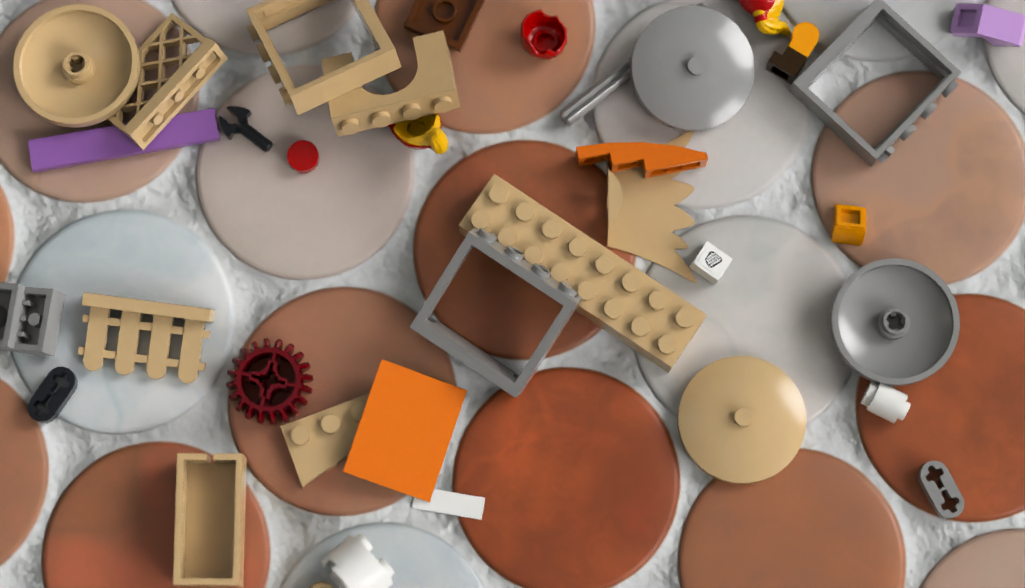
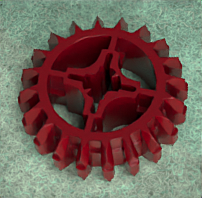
(272, 366)

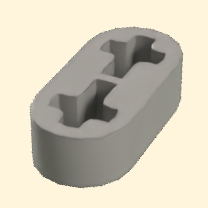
(947, 485)

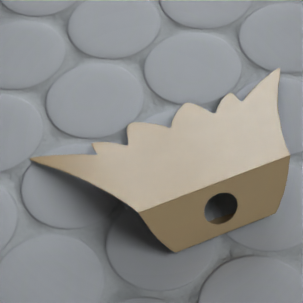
(644, 214)

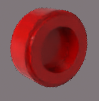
(303, 156)

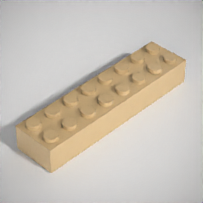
(612, 290)

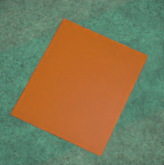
(405, 430)

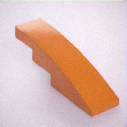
(652, 157)

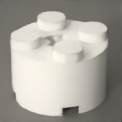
(355, 565)

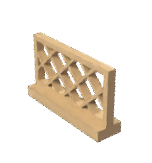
(172, 91)

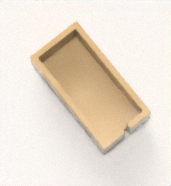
(210, 520)

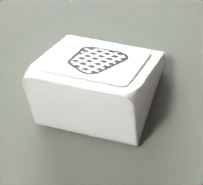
(710, 263)

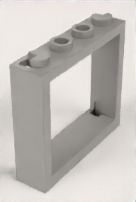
(910, 39)
(467, 352)

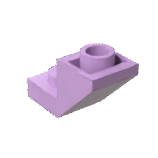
(988, 22)

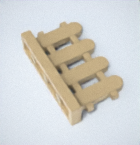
(129, 333)

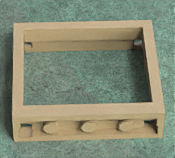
(336, 83)

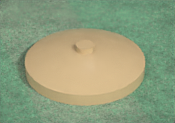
(76, 65)
(741, 420)

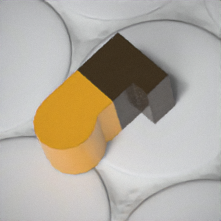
(800, 47)

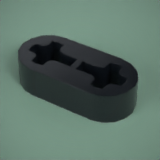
(46, 390)

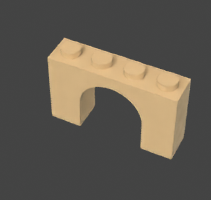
(428, 93)

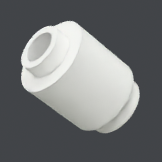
(885, 402)

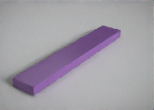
(111, 143)

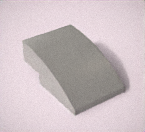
(30, 319)

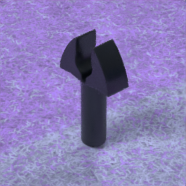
(244, 128)

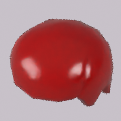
(543, 35)

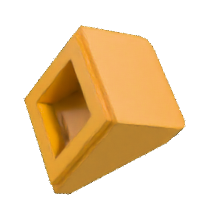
(848, 224)

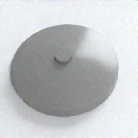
(692, 68)
(895, 322)

